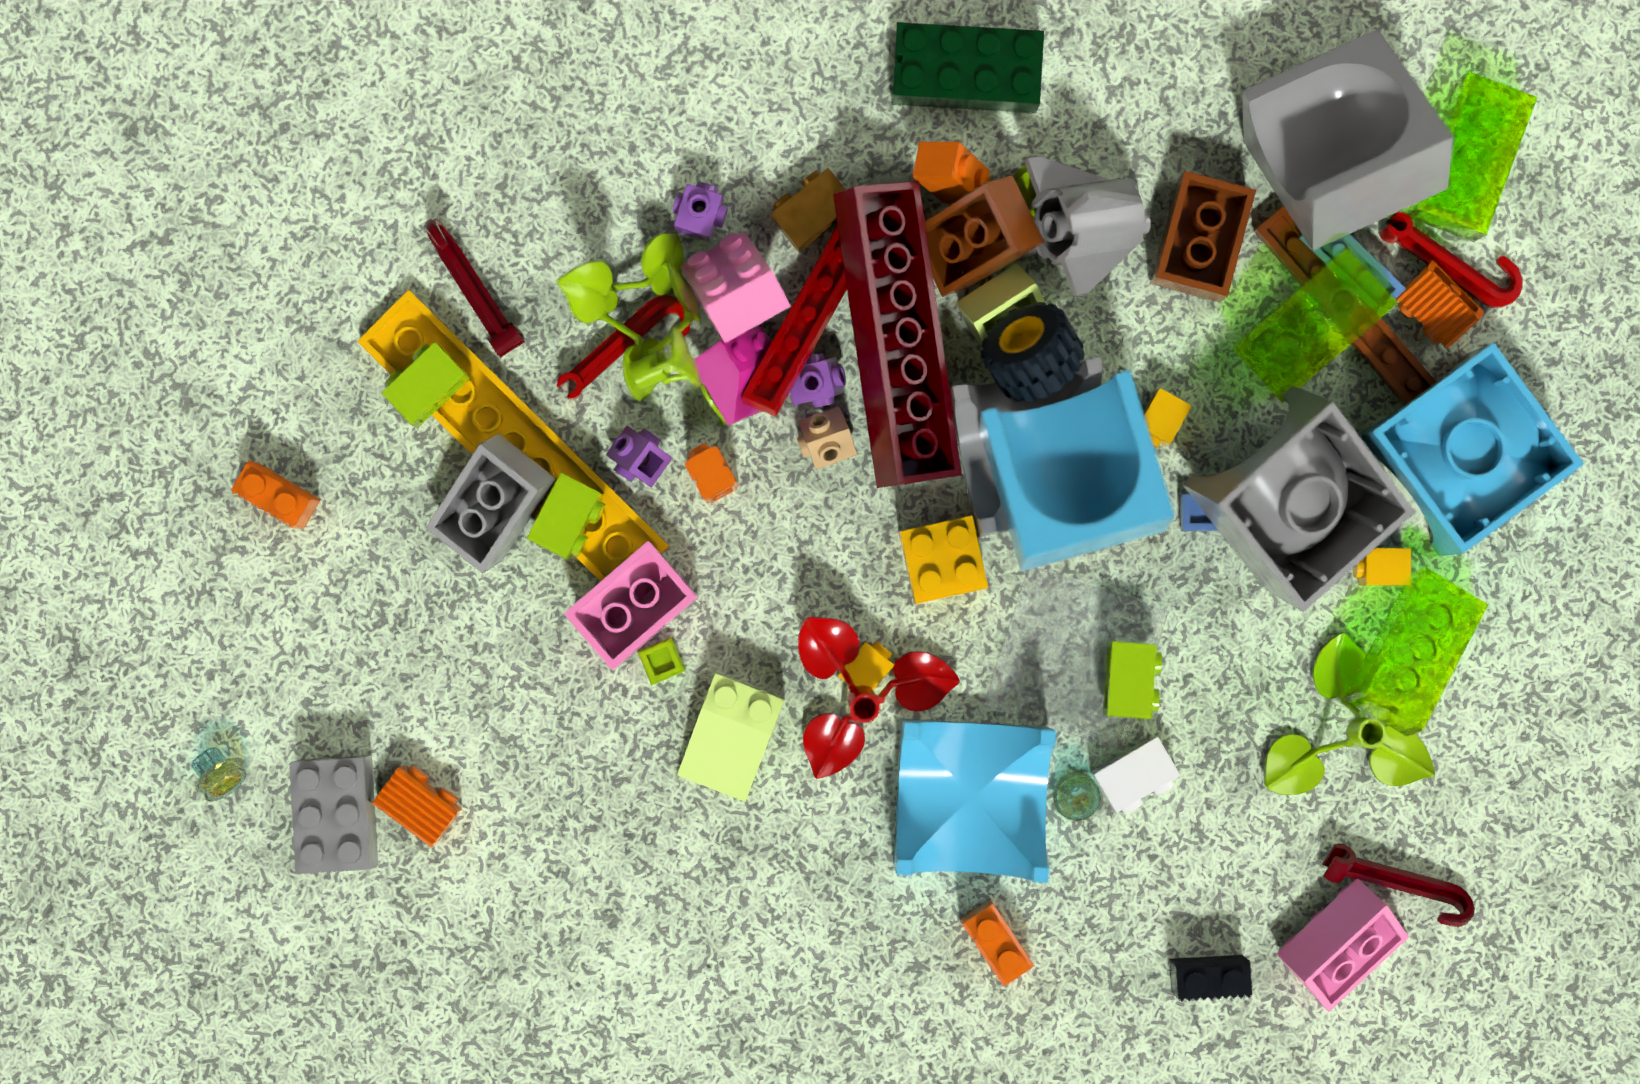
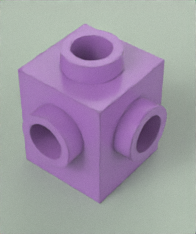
(700, 224)
(819, 381)
(638, 456)

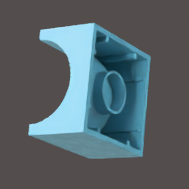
(1076, 474)

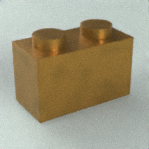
(809, 211)

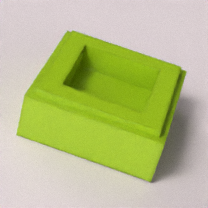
(661, 661)

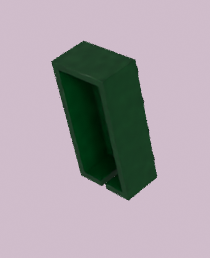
(967, 67)

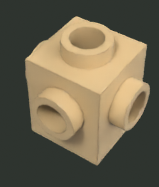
(826, 438)

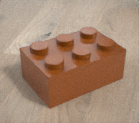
(980, 235)
(1203, 236)

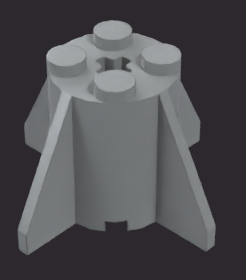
(1084, 221)

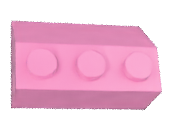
(631, 605)
(1343, 944)

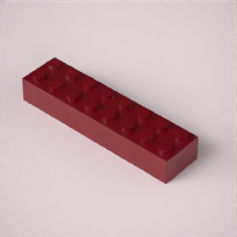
(897, 333)

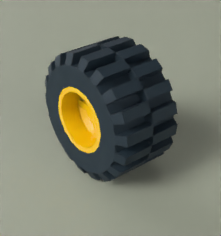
(1032, 352)

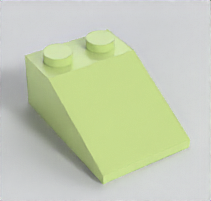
(730, 736)

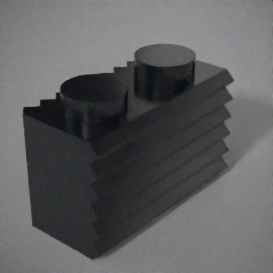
(1211, 977)

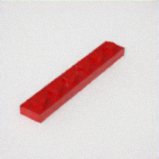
(799, 332)

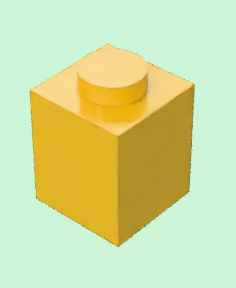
(1164, 417)
(1385, 568)
(870, 665)

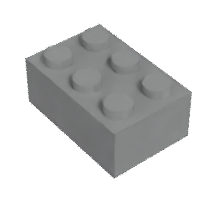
(490, 503)
(333, 814)

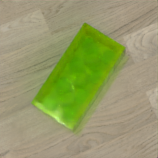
(1486, 133)
(1315, 322)
(1416, 652)

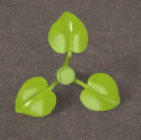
(593, 295)
(658, 366)
(1395, 761)

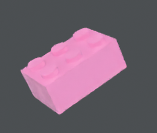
(734, 285)

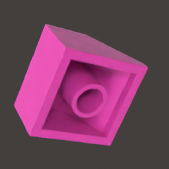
(728, 370)

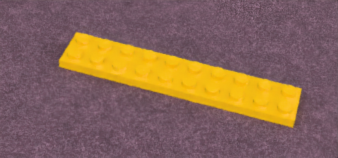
(491, 408)

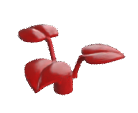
(828, 646)

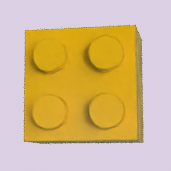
(943, 559)

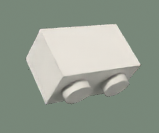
(1135, 775)

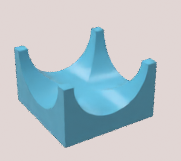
(1472, 450)
(973, 798)

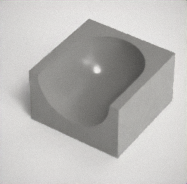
(1346, 139)
(1304, 502)

